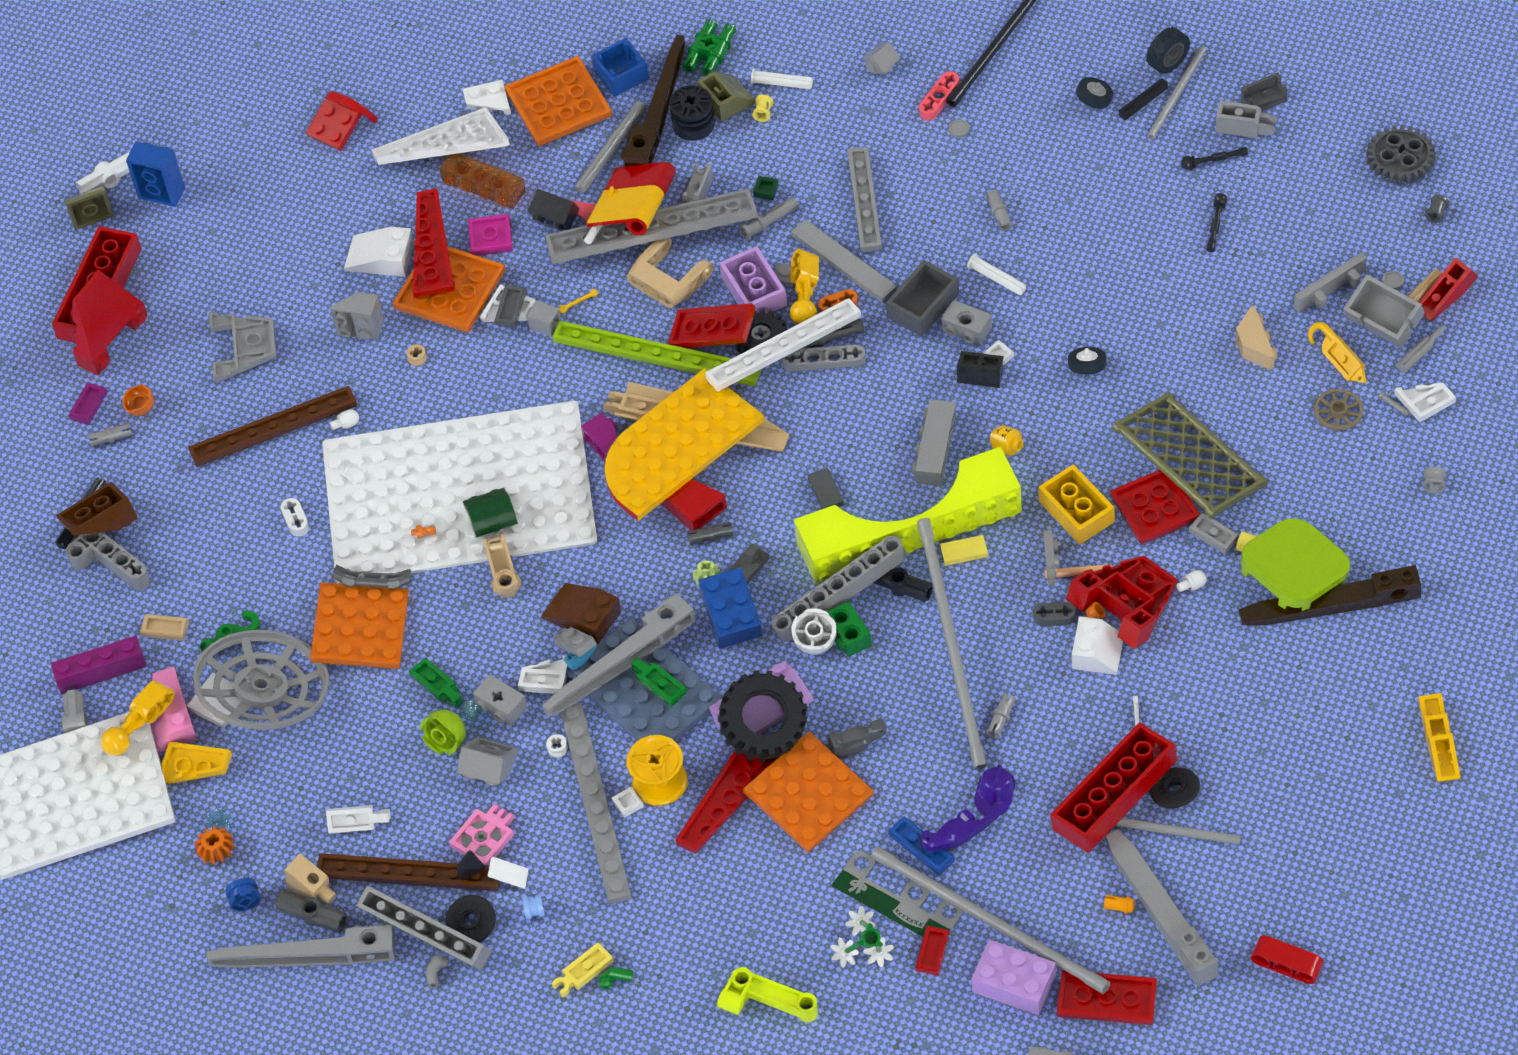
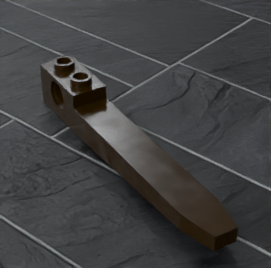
(645, 138)
(1380, 590)

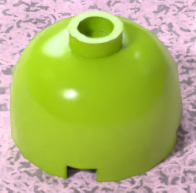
(443, 731)

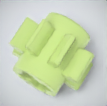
(705, 569)

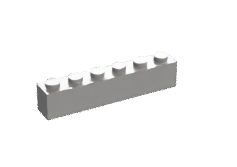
(424, 928)

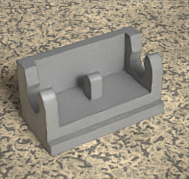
(699, 184)

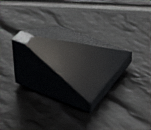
(469, 865)

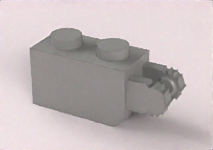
(1243, 120)

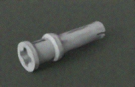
(763, 221)

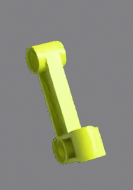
(768, 992)

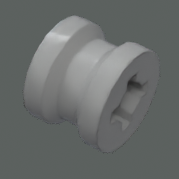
(1434, 480)

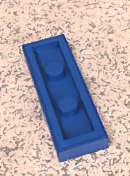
(909, 835)

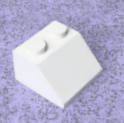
(1096, 647)

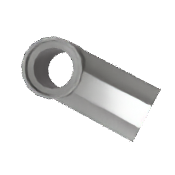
(74, 713)

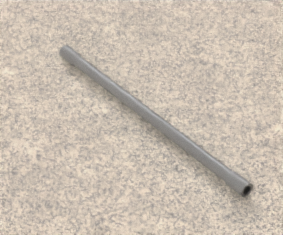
(976, 749)
(1089, 977)

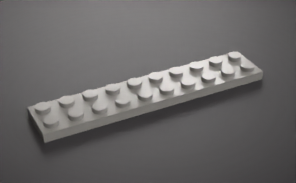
(667, 223)

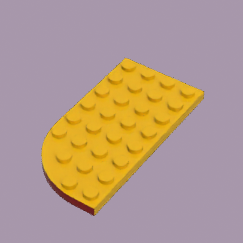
(675, 443)

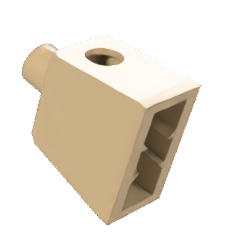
(308, 880)

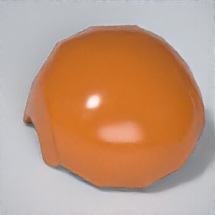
(138, 400)

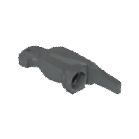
(855, 739)

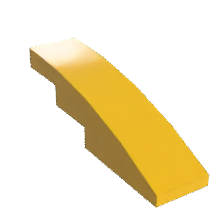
(1439, 737)

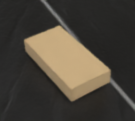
(164, 627)

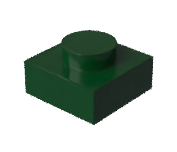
(765, 188)

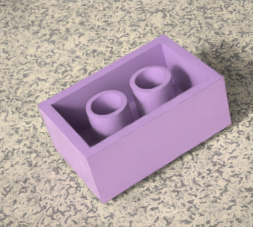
(753, 281)
(1013, 977)

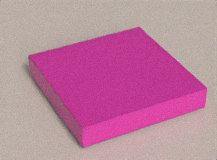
(490, 235)

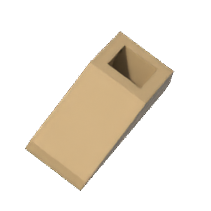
(1254, 340)

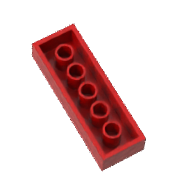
(110, 252)
(1113, 787)

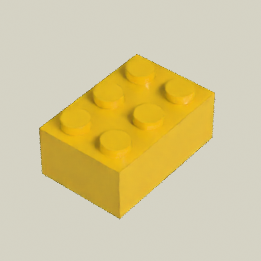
(1076, 504)

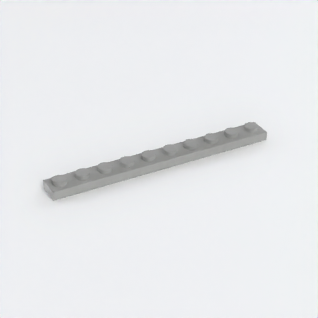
(595, 804)

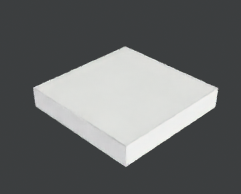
(196, 707)

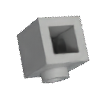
(881, 58)

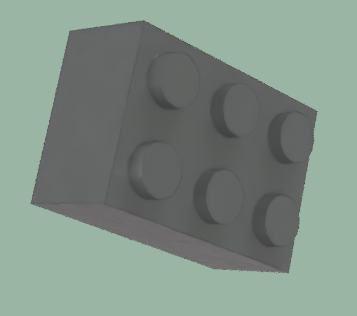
(922, 298)

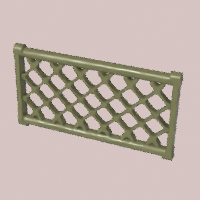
(1175, 474)

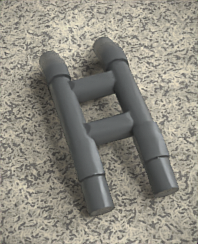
(368, 579)

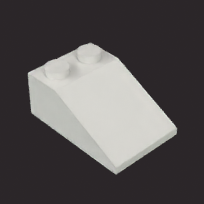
(381, 252)

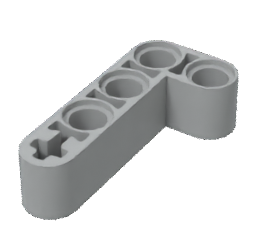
(111, 555)

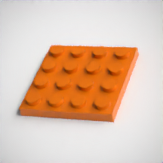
(558, 101)
(459, 309)
(359, 626)
(808, 792)

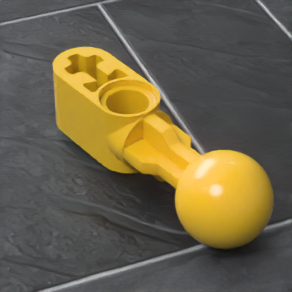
(805, 277)
(144, 709)

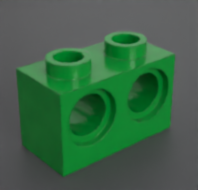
(850, 628)

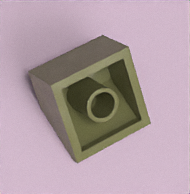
(88, 207)

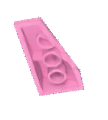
(175, 721)

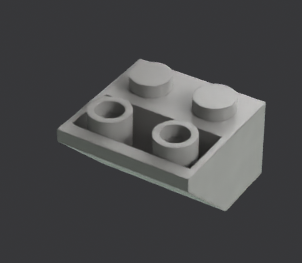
(358, 316)

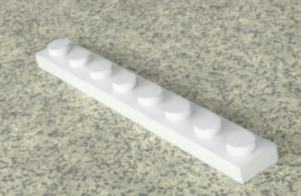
(783, 344)

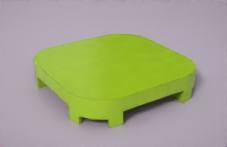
(1295, 562)

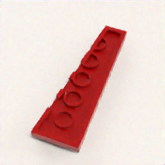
(431, 259)
(720, 801)

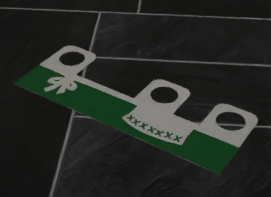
(897, 908)

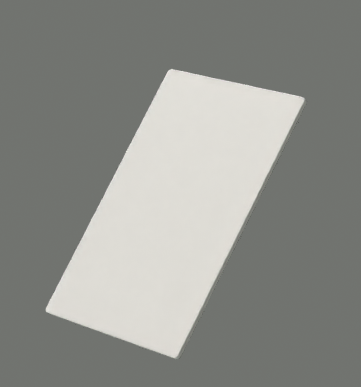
(429, 471)

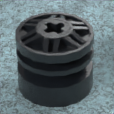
(692, 112)

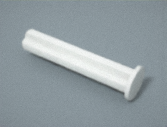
(781, 79)
(996, 274)

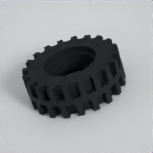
(749, 742)

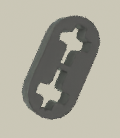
(1054, 614)

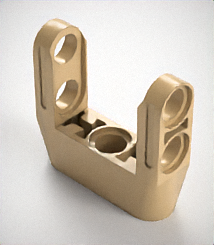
(660, 285)

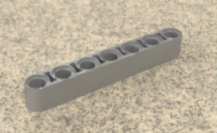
(844, 578)

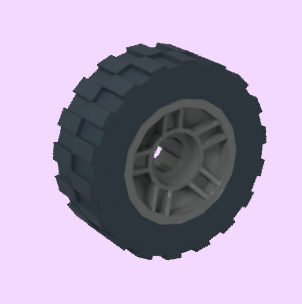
(1168, 50)

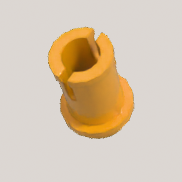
(1119, 904)

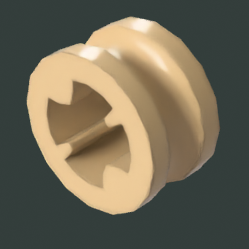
(416, 361)

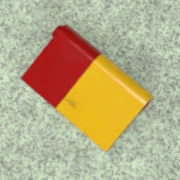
(633, 196)

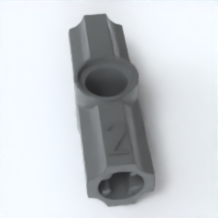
(300, 906)

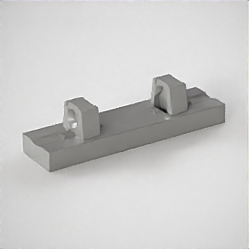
(1317, 291)

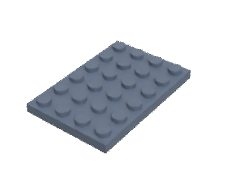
(635, 705)

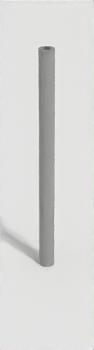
(1176, 93)
(1179, 831)

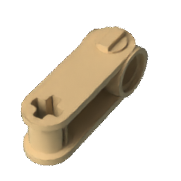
(501, 567)

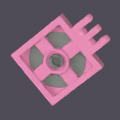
(484, 834)

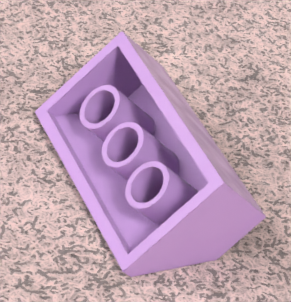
(764, 711)

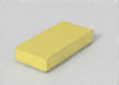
(963, 550)

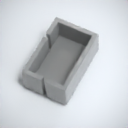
(1384, 311)

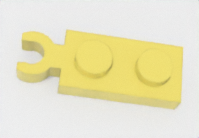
(583, 969)

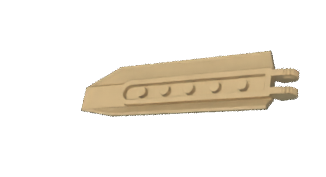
(641, 399)

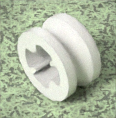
(555, 739)

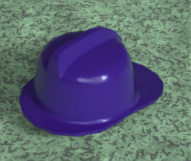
(994, 791)

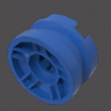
(243, 894)

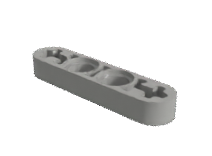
(823, 354)

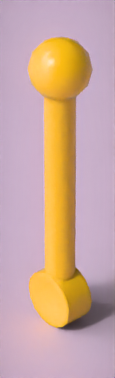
(563, 308)

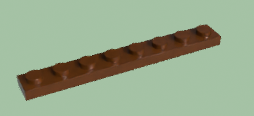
(272, 426)
(402, 872)

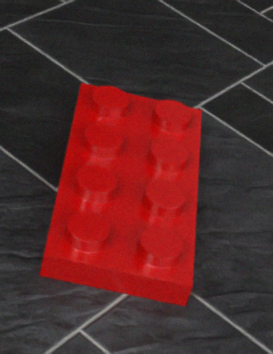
(712, 326)
(1126, 1000)

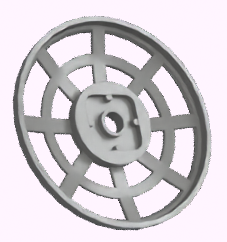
(255, 675)

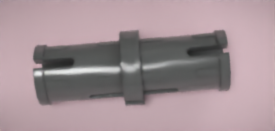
(710, 533)

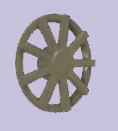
(1338, 409)

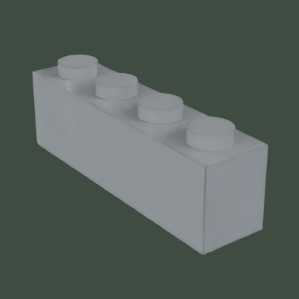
(935, 442)

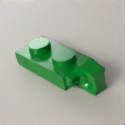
(659, 681)
(436, 682)

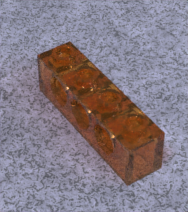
(482, 180)

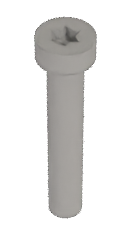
(1382, 395)

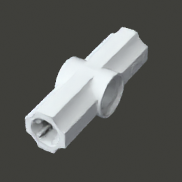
(104, 175)

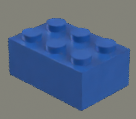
(155, 173)
(730, 607)

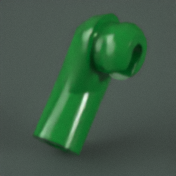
(612, 974)

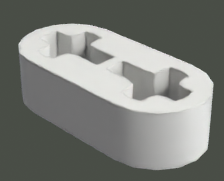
(297, 516)

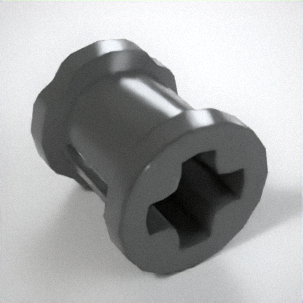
(1436, 210)

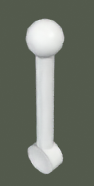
(1136, 709)

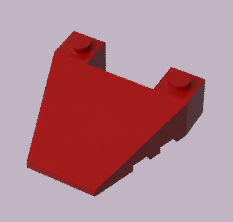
(99, 315)
(1131, 591)

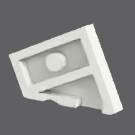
(1426, 400)

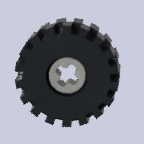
(762, 323)

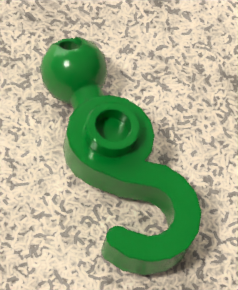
(228, 629)

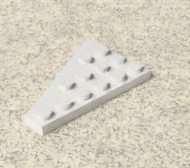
(460, 135)

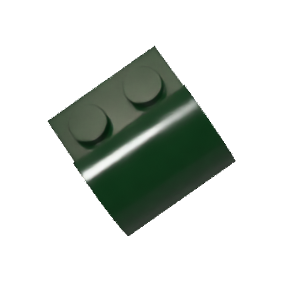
(490, 512)

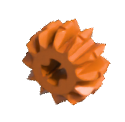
(214, 845)

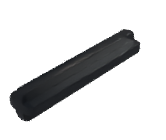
(1143, 99)

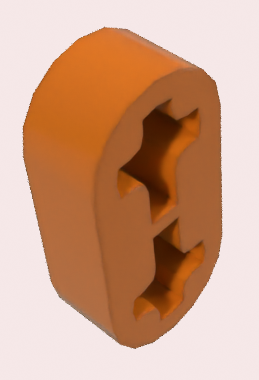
(836, 298)

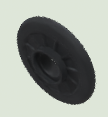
(1184, 795)
(472, 905)

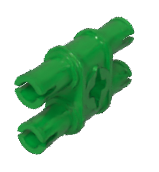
(709, 47)

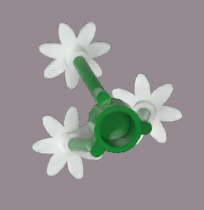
(868, 938)

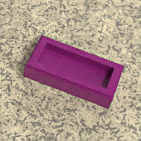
(88, 403)

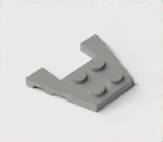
(252, 342)

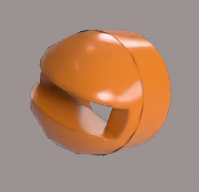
(1095, 611)

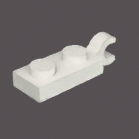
(355, 818)

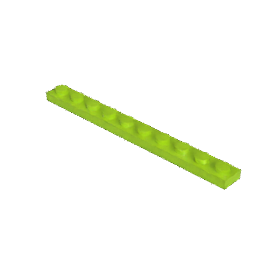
(641, 349)

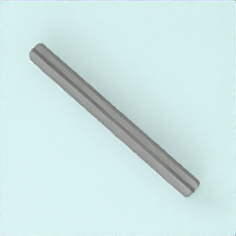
(610, 146)

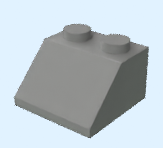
(486, 761)

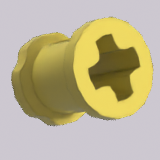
(763, 108)

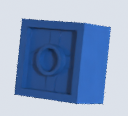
(620, 67)

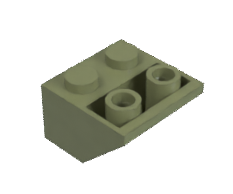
(727, 94)

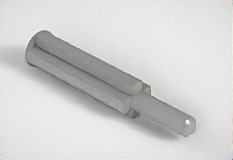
(1419, 350)

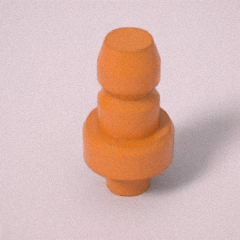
(423, 531)

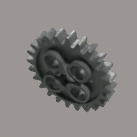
(1401, 154)

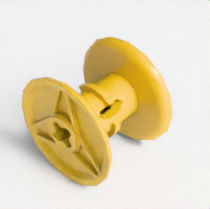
(657, 770)

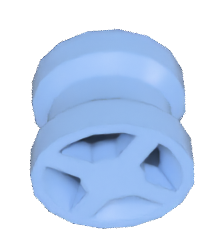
(533, 906)

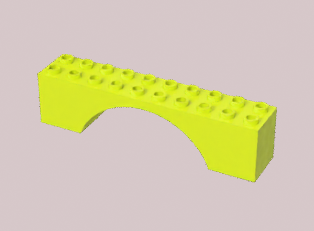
(980, 496)

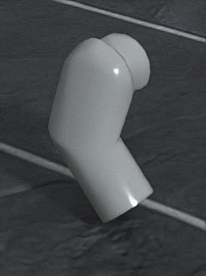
(437, 962)

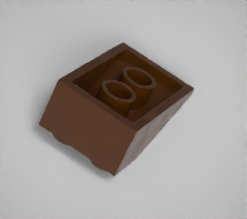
(99, 512)
(584, 609)

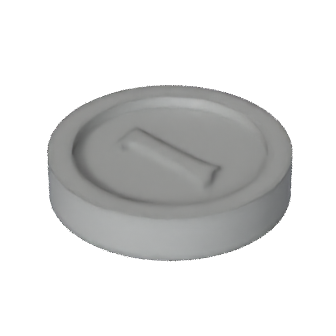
(959, 128)
(1393, 279)

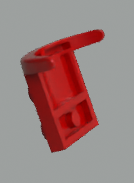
(337, 120)

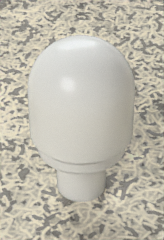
(345, 420)
(1192, 581)

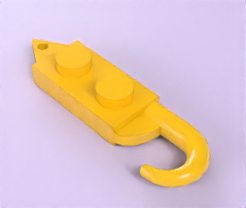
(1339, 353)

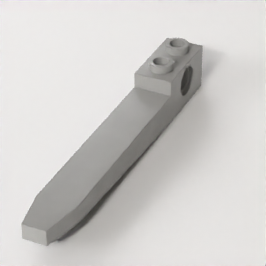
(651, 637)
(1177, 932)
(330, 951)

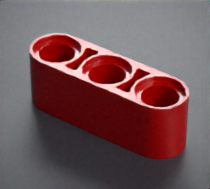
(1287, 959)

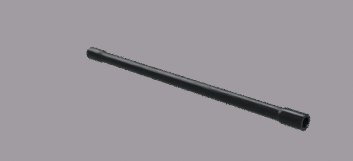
(960, 90)

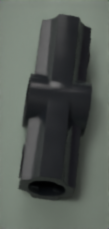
(908, 586)

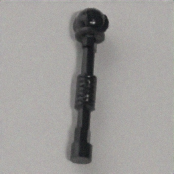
(1189, 163)
(1219, 203)

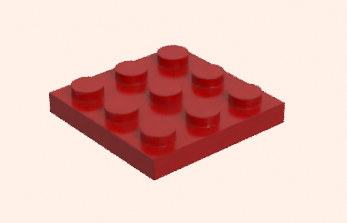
(1154, 506)

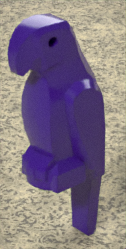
(956, 831)

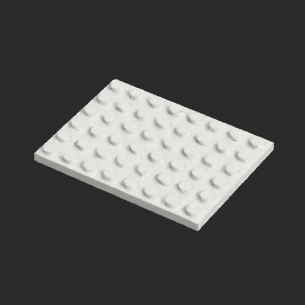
(76, 797)

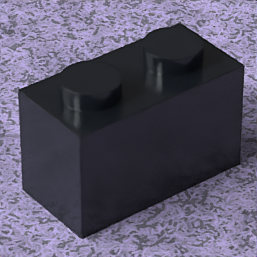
(553, 210)

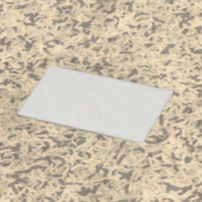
(508, 872)

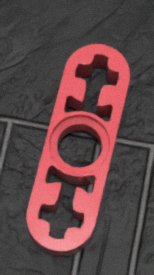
(938, 104)

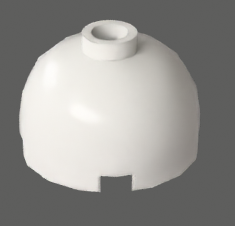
(811, 631)

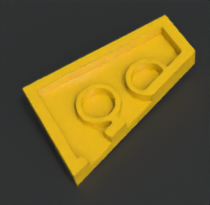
(192, 762)

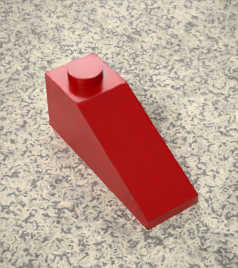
(1447, 289)

